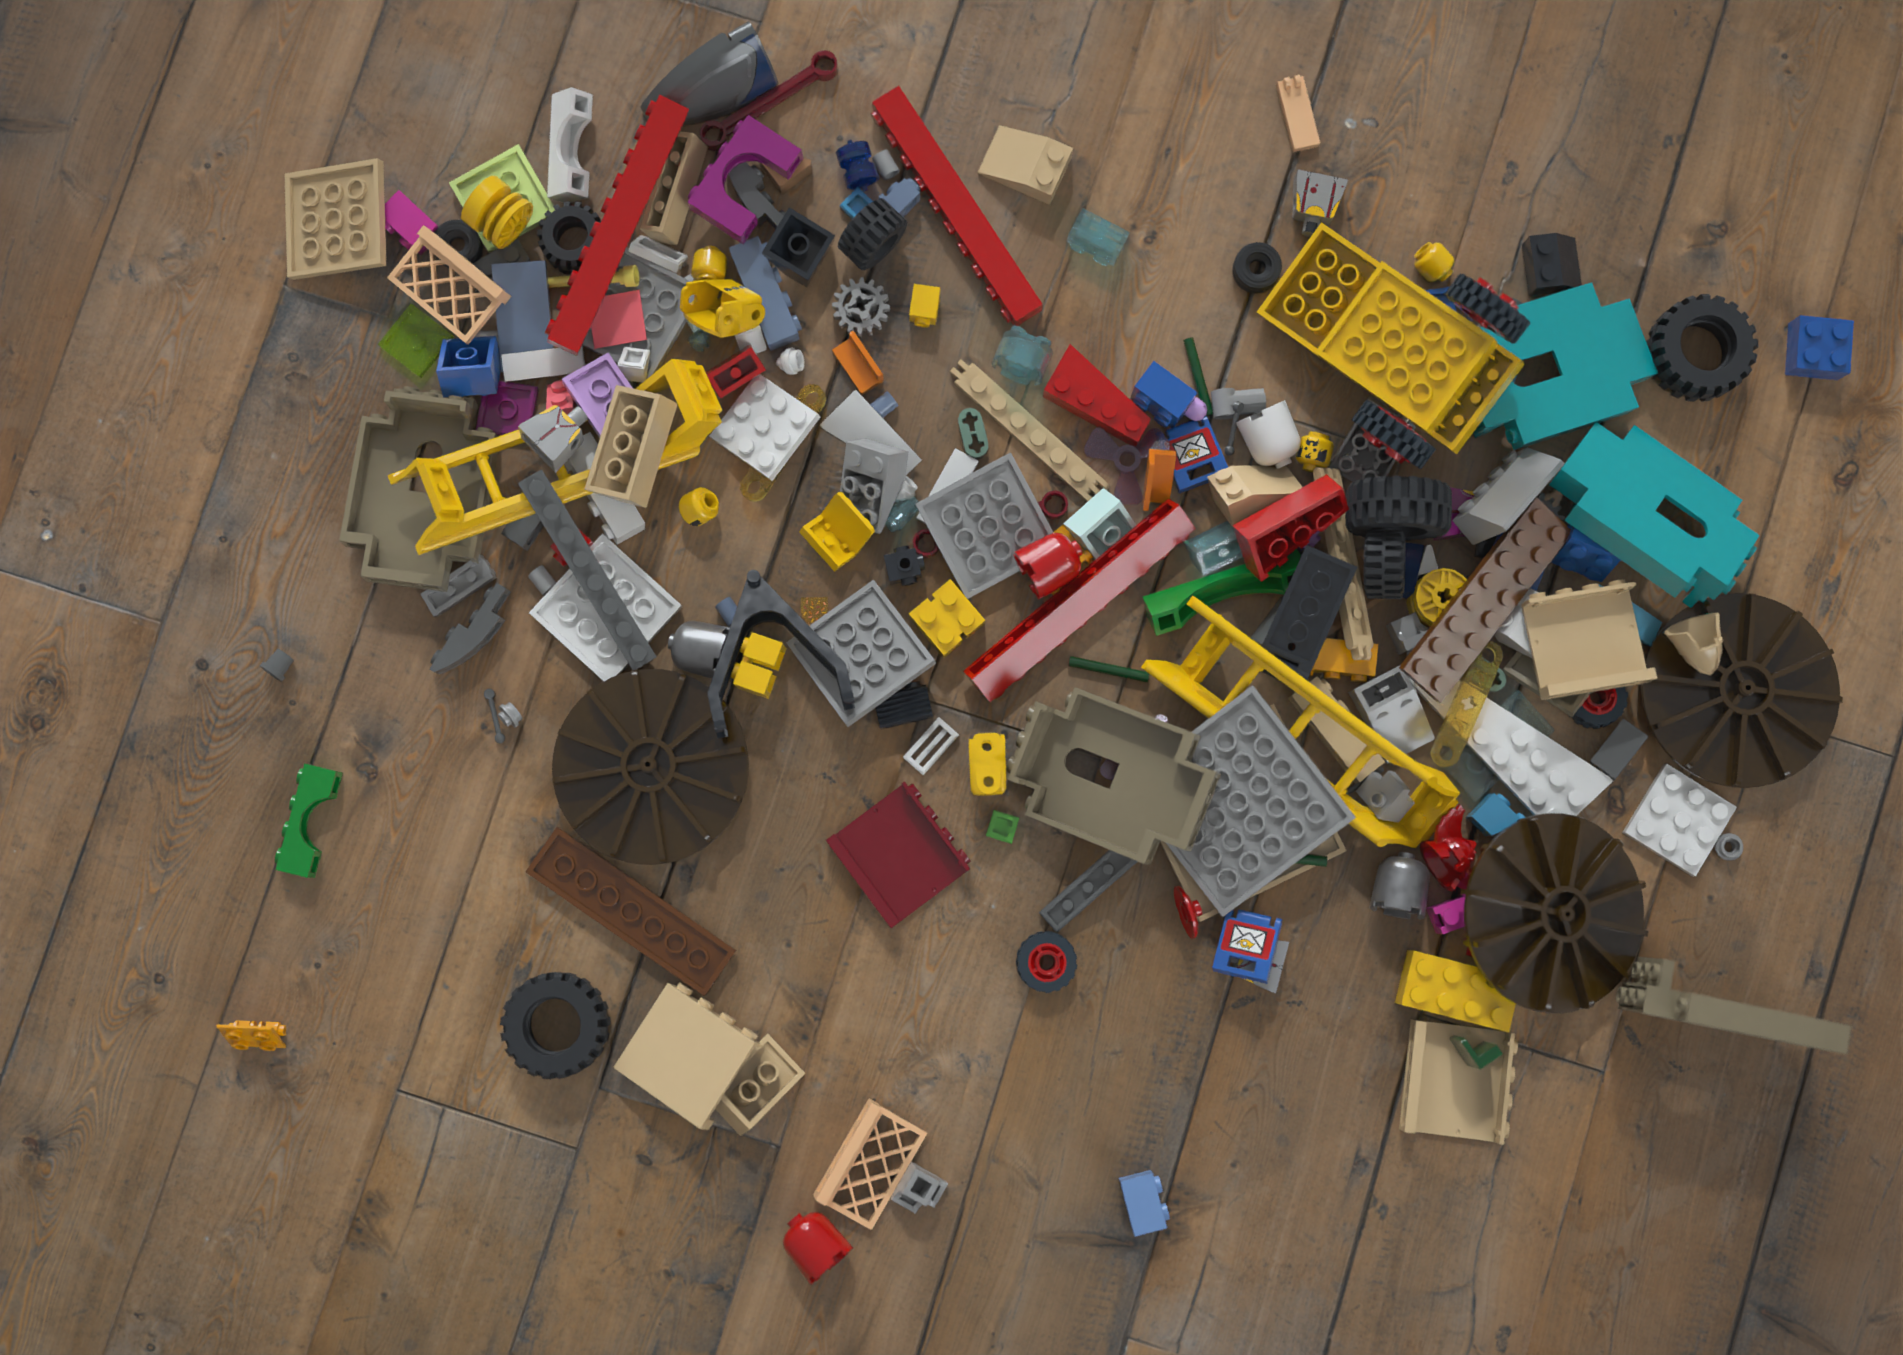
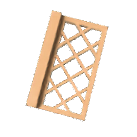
(457, 264)
(848, 1153)

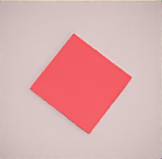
(619, 320)

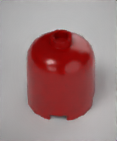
(1049, 563)
(814, 1245)

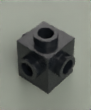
(897, 559)

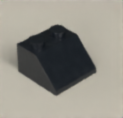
(798, 247)
(1550, 263)

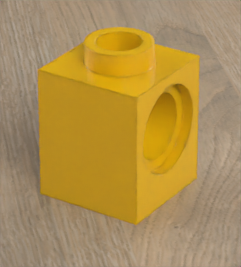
(924, 305)

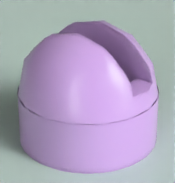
(1196, 410)

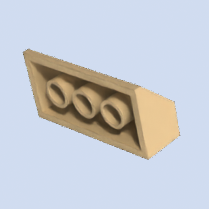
(631, 445)

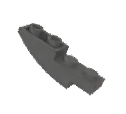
(747, 185)
(466, 642)

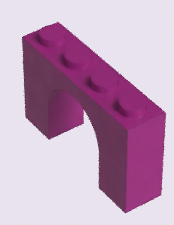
(750, 143)

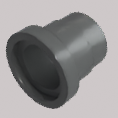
(277, 664)

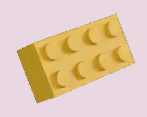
(1452, 991)

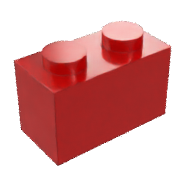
(735, 371)

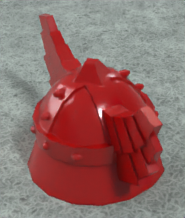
(1449, 854)

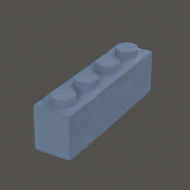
(758, 276)

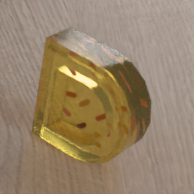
(813, 608)

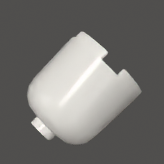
(1271, 436)

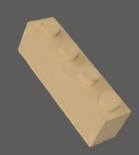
(669, 201)
(1338, 740)

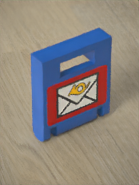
(1194, 448)
(1248, 939)

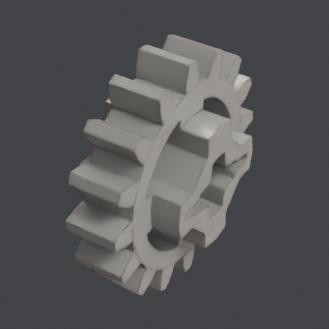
(870, 302)

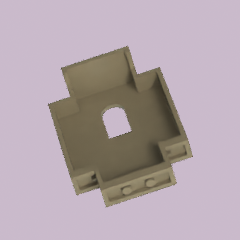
(392, 518)
(1152, 794)
(1653, 996)

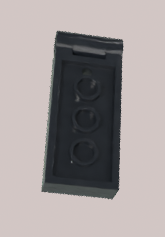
(1308, 610)

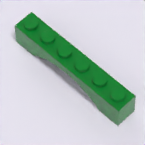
(1169, 608)

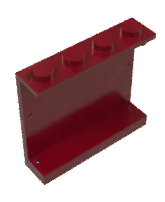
(899, 854)

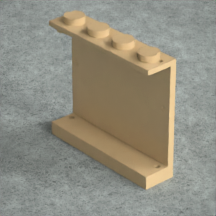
(1585, 640)
(686, 1054)
(1448, 1095)

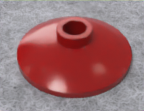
(1188, 911)

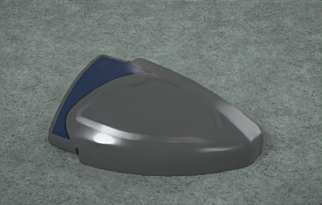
(718, 76)

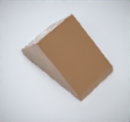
(782, 184)

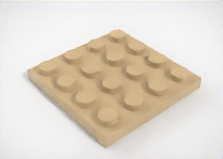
(335, 219)

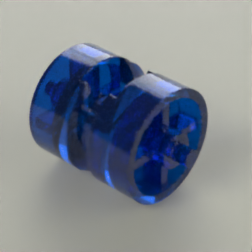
(859, 171)

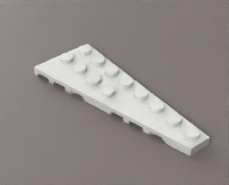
(1526, 761)

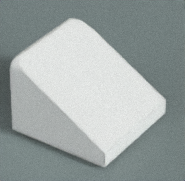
(753, 337)
(634, 363)
(1428, 561)

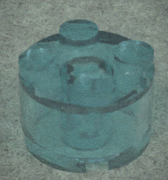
(1023, 356)

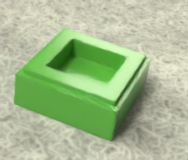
(1002, 826)

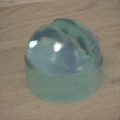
(699, 339)

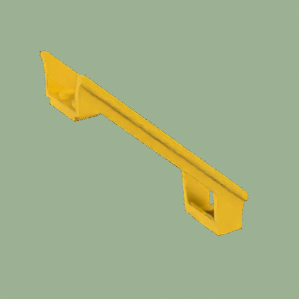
(696, 403)
(1431, 798)

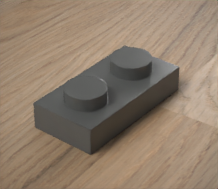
(510, 254)

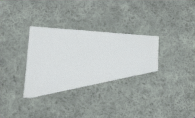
(858, 420)

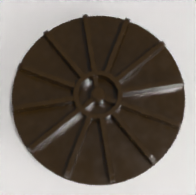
(1760, 709)
(646, 770)
(1554, 913)

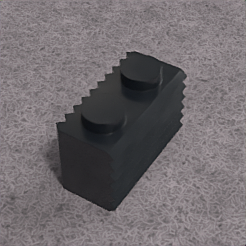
(905, 706)

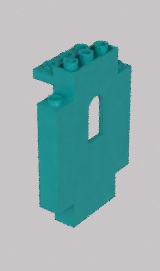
(1597, 359)
(1616, 498)

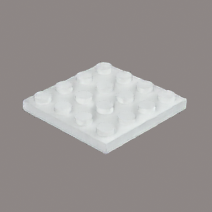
(576, 624)

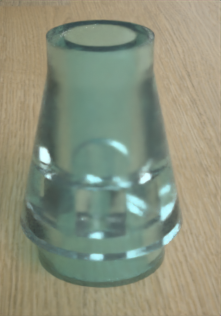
(901, 514)

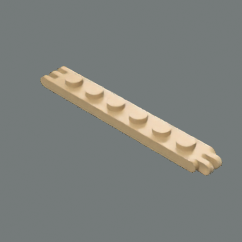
(1028, 430)
(1353, 607)

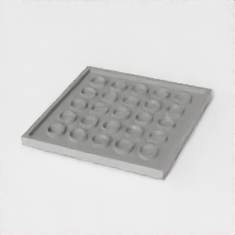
(1269, 803)

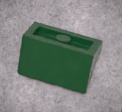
(1478, 1056)

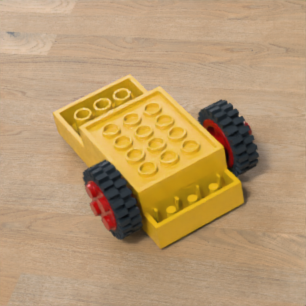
(1399, 343)

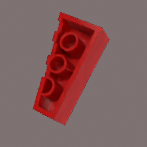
(1094, 398)
(1288, 524)

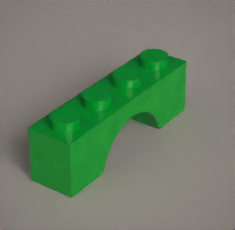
(298, 852)

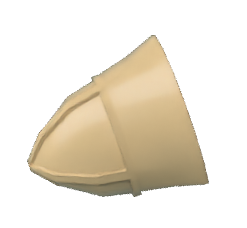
(1698, 641)

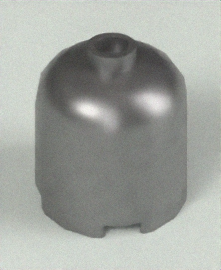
(698, 647)
(1401, 887)

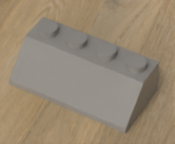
(1506, 494)

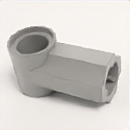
(1224, 399)

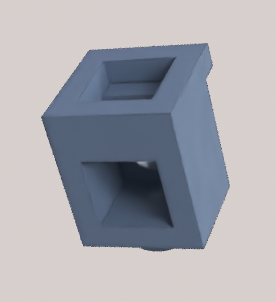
(902, 196)

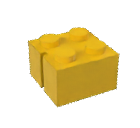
(947, 618)
(761, 651)

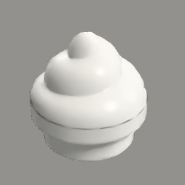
(791, 361)
(907, 490)

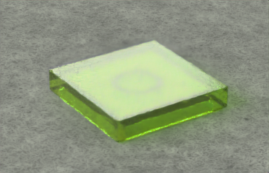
(415, 340)

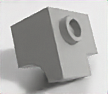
(1406, 633)
(1386, 796)
(918, 1188)

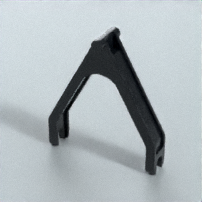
(763, 604)

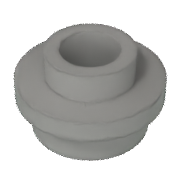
(509, 715)
(1737, 846)

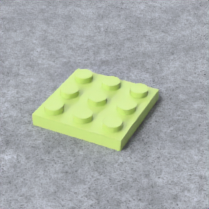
(516, 172)

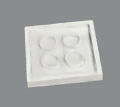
(765, 426)
(1679, 820)

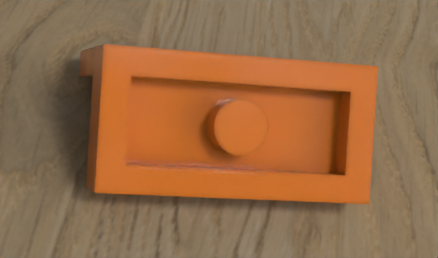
(858, 364)
(1158, 476)

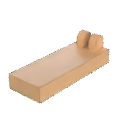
(1298, 113)

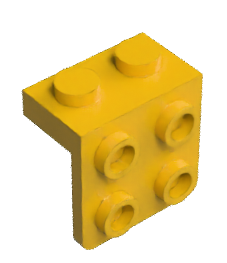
(838, 532)

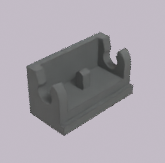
(1618, 749)

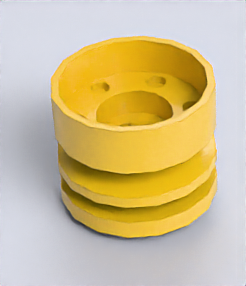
(497, 212)
(1425, 599)

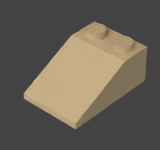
(1026, 163)
(1248, 489)
(758, 1085)

